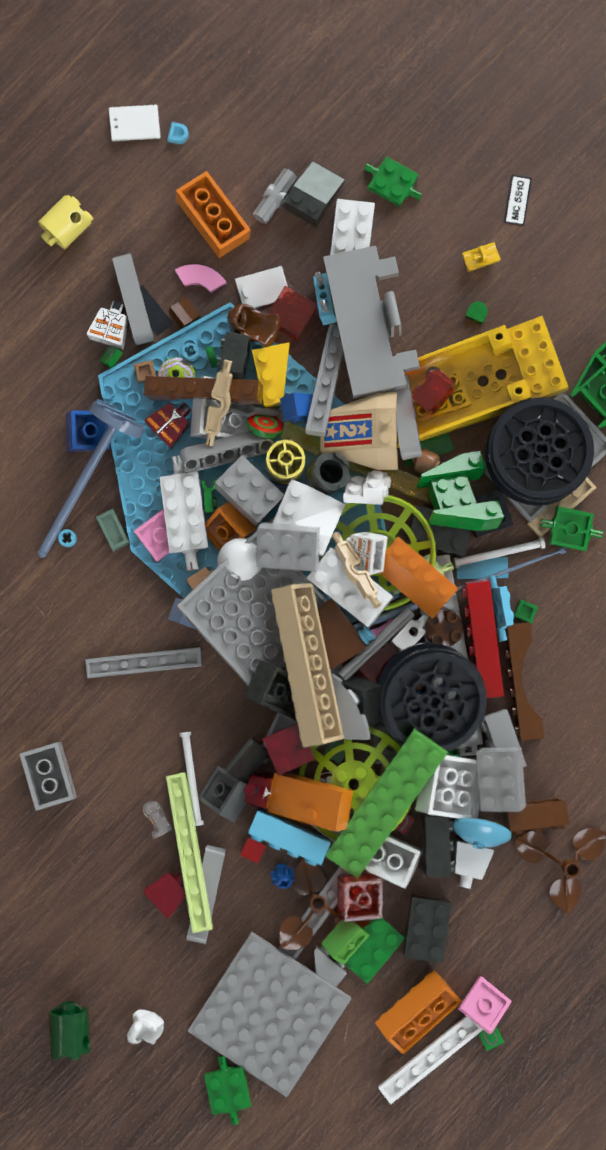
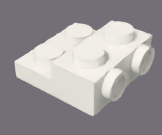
(369, 489)

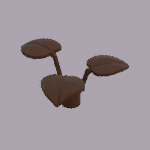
(589, 845)
(295, 932)

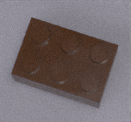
(537, 816)

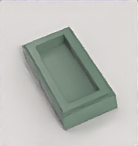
(112, 529)

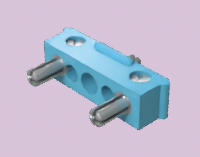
(324, 299)

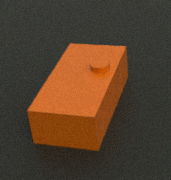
(212, 214)
(310, 801)

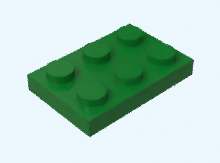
(375, 950)

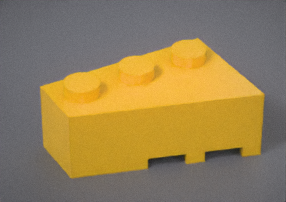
(271, 371)

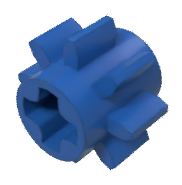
(282, 876)

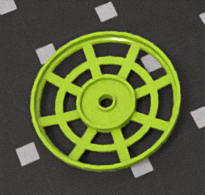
(399, 523)
(354, 769)

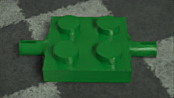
(393, 181)
(571, 528)
(227, 1090)

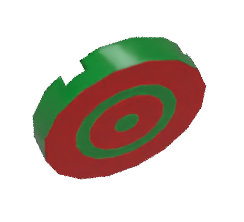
(265, 426)

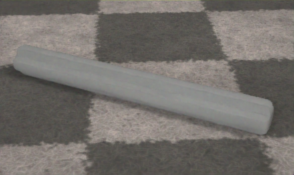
(381, 639)

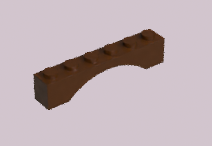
(176, 388)
(528, 723)

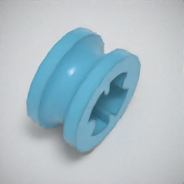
(186, 347)
(73, 537)
(366, 634)

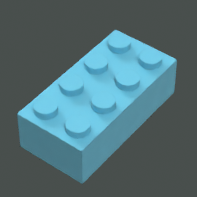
(290, 837)

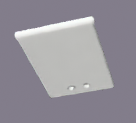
(134, 122)
(261, 287)

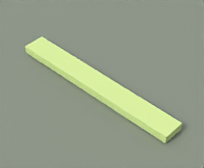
(189, 853)

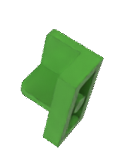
(344, 940)

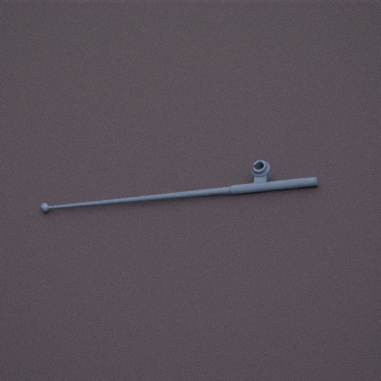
(393, 613)

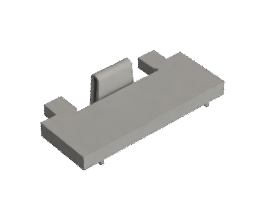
(367, 322)

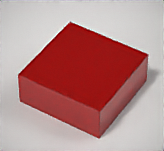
(253, 850)

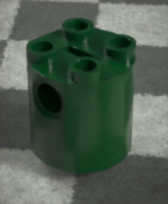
(69, 1031)

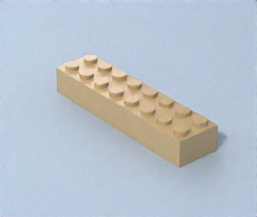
(307, 664)

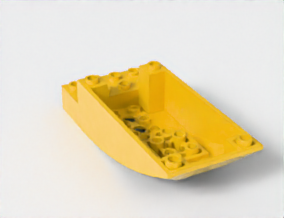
(521, 351)

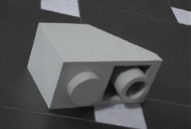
(327, 967)

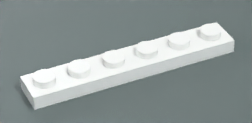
(429, 1059)

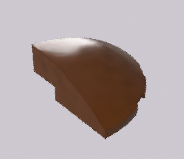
(338, 634)

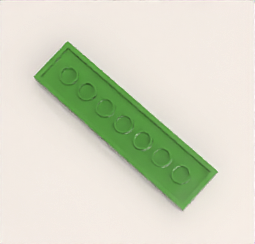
(386, 803)

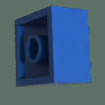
(83, 431)

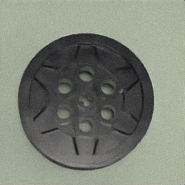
(516, 477)
(424, 665)

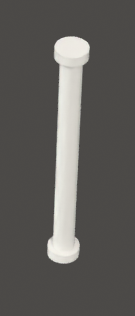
(540, 543)
(191, 777)

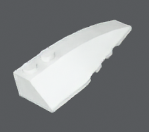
(393, 861)

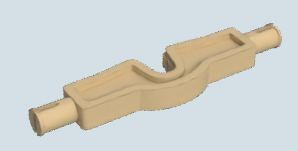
(221, 393)
(360, 578)

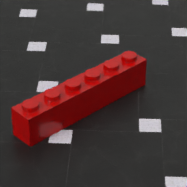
(483, 634)

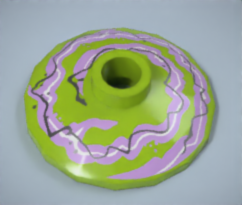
(177, 364)

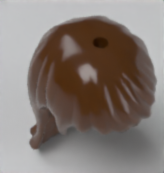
(258, 326)

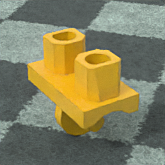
(481, 256)

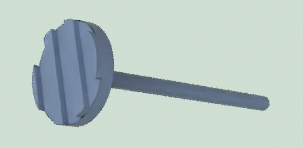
(116, 421)

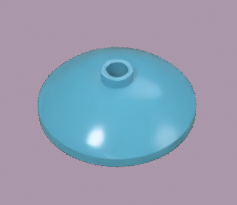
(481, 832)

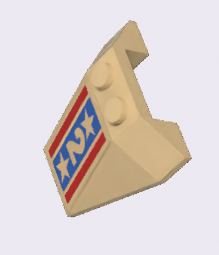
(365, 432)

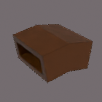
(184, 313)

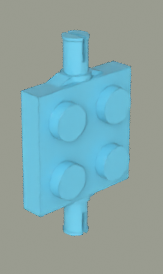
(501, 605)

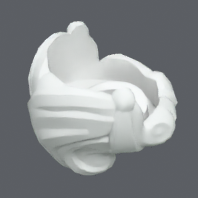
(146, 1026)

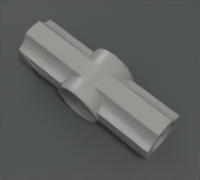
(275, 196)

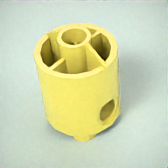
(60, 227)
(285, 461)

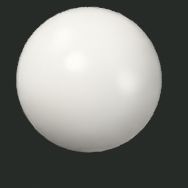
(240, 558)

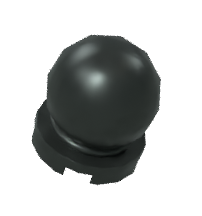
(328, 473)

